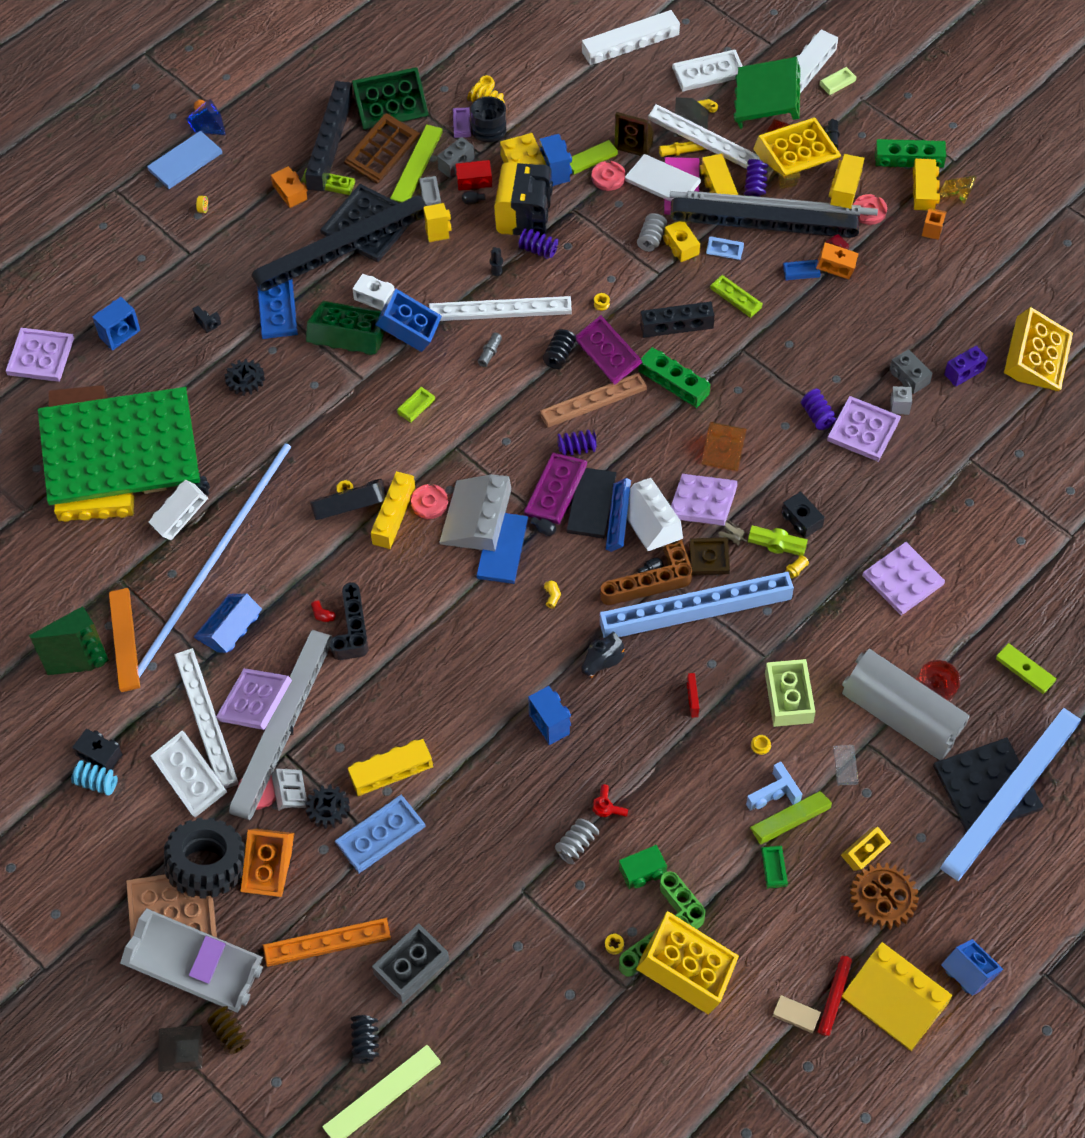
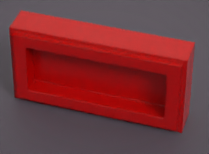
(692, 695)

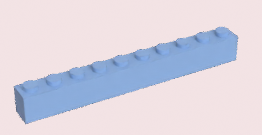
(697, 605)

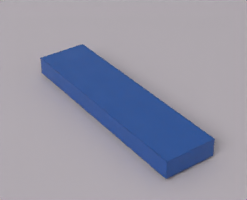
(618, 514)

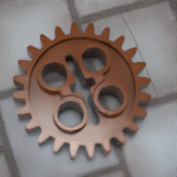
(898, 885)

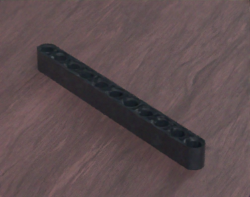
(764, 217)
(339, 243)

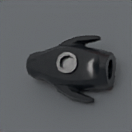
(603, 654)

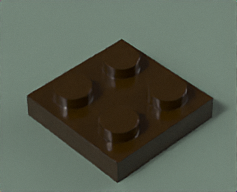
(709, 556)

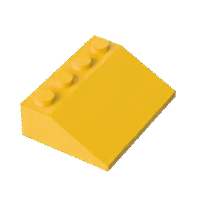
(796, 147)
(1038, 351)
(688, 963)
(896, 996)

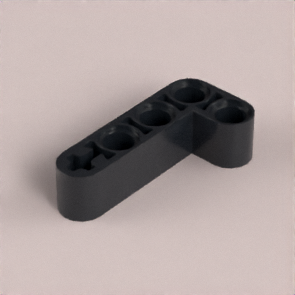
(349, 500)
(353, 619)

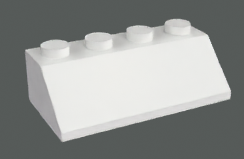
(652, 516)

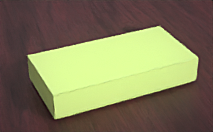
(837, 81)

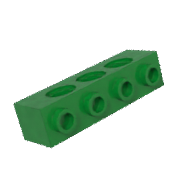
(904, 152)
(663, 372)

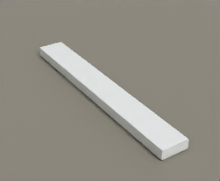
(703, 137)
(503, 308)
(206, 718)

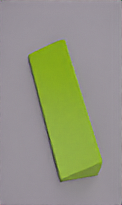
(791, 817)

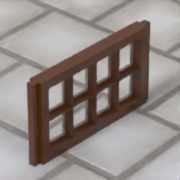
(369, 173)

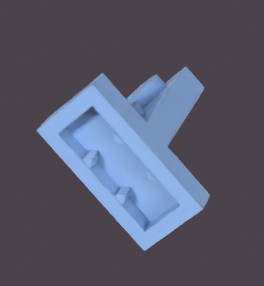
(776, 790)

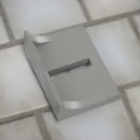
(289, 797)

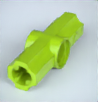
(777, 540)

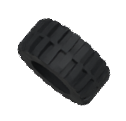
(204, 836)

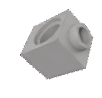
(901, 400)

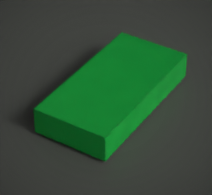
(774, 867)

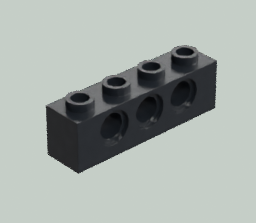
(677, 319)

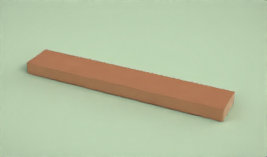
(593, 400)

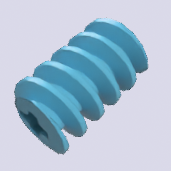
(93, 779)

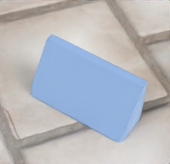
(725, 248)

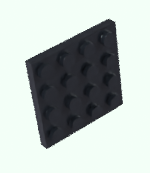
(358, 206)
(976, 778)

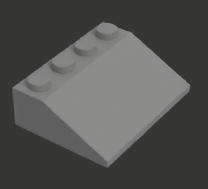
(476, 512)

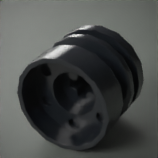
(488, 119)

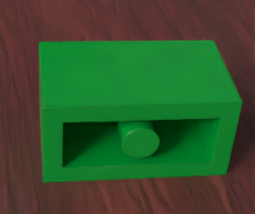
(642, 867)

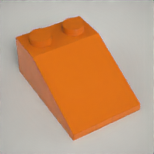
(266, 861)

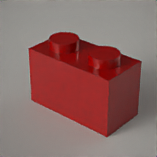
(473, 175)

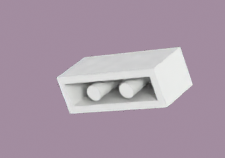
(178, 509)

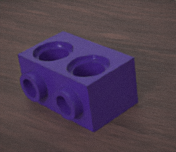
(965, 366)

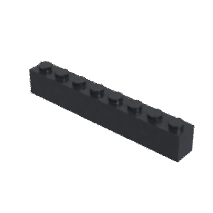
(329, 136)

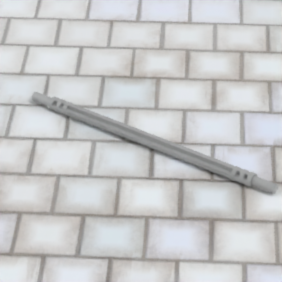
(786, 203)

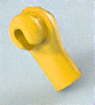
(710, 105)
(554, 592)

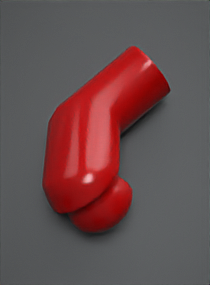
(322, 614)

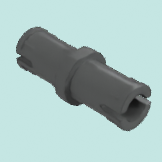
(489, 350)

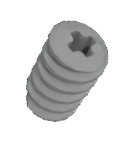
(651, 232)
(575, 839)

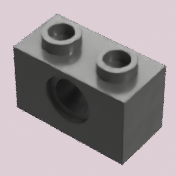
(459, 152)

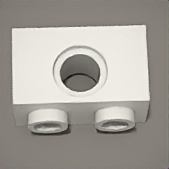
(372, 291)

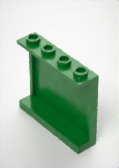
(768, 90)

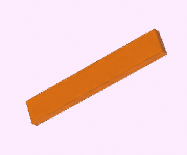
(124, 640)
(326, 942)

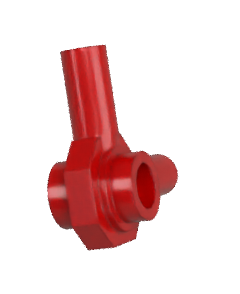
(604, 807)

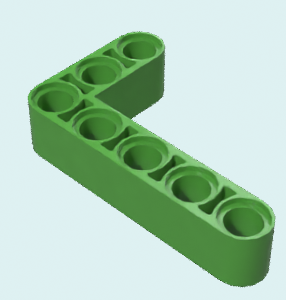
(683, 909)

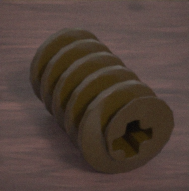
(226, 1031)

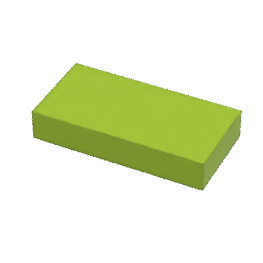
(415, 404)

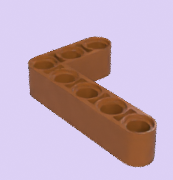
(653, 577)

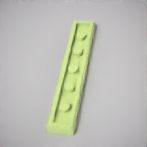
(382, 1094)

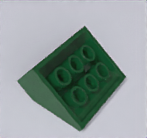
(391, 93)
(345, 328)
(69, 644)

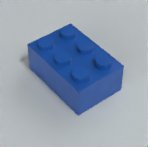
(408, 320)

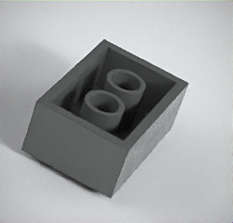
(410, 963)

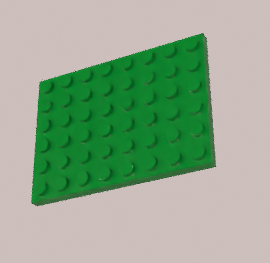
(117, 445)

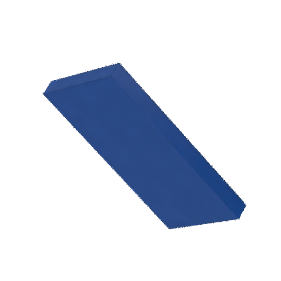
(278, 311)
(504, 561)

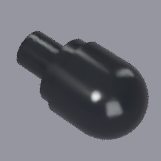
(472, 197)
(544, 526)
(651, 564)

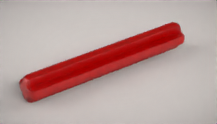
(835, 996)

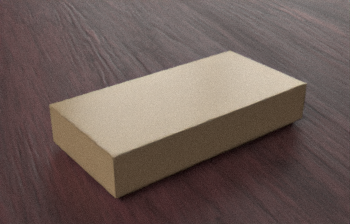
(796, 1014)

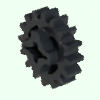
(244, 377)
(327, 798)

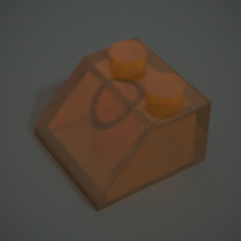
(724, 446)

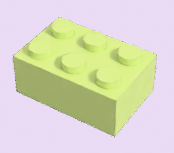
(790, 692)

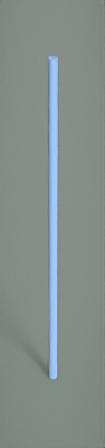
(213, 558)

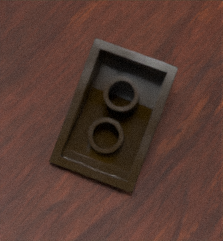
(633, 134)

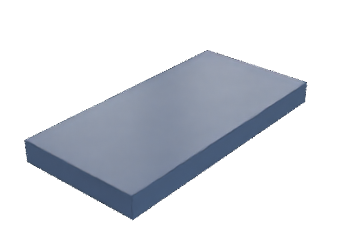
(184, 159)
(380, 833)

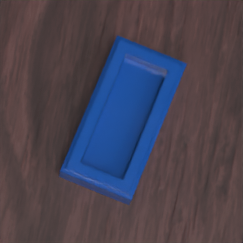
(801, 270)

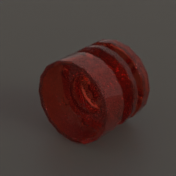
(940, 676)

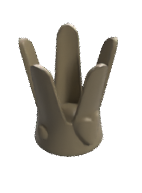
(735, 534)

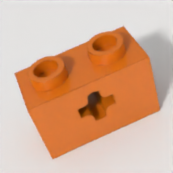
(289, 186)
(837, 260)

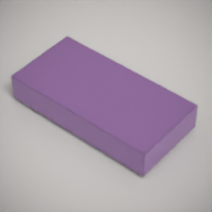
(461, 122)
(207, 959)

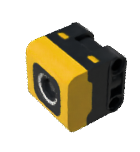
(523, 198)

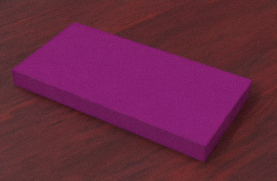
(608, 350)
(555, 488)

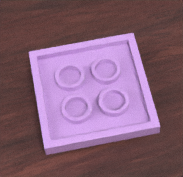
(40, 354)
(863, 428)
(703, 499)
(903, 578)
(254, 698)

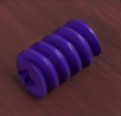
(755, 178)
(538, 244)
(818, 409)
(577, 442)

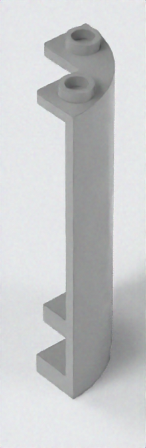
(904, 704)
(168, 953)

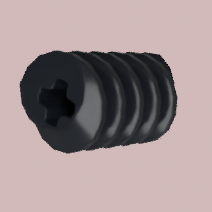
(558, 348)
(364, 1039)

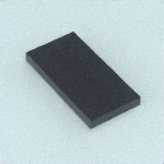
(592, 503)

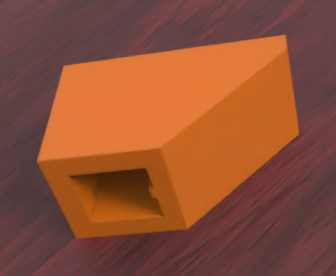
(934, 223)

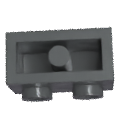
(910, 371)

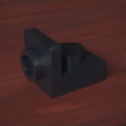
(205, 321)

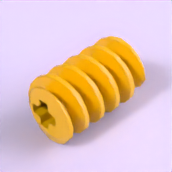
(479, 92)

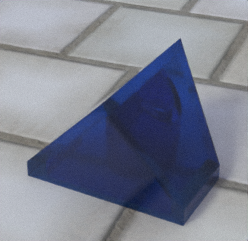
(207, 119)

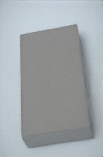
(430, 190)

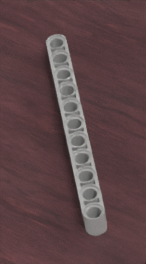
(277, 731)

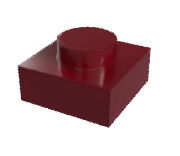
(838, 241)

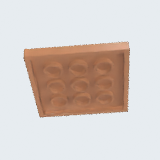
(161, 897)

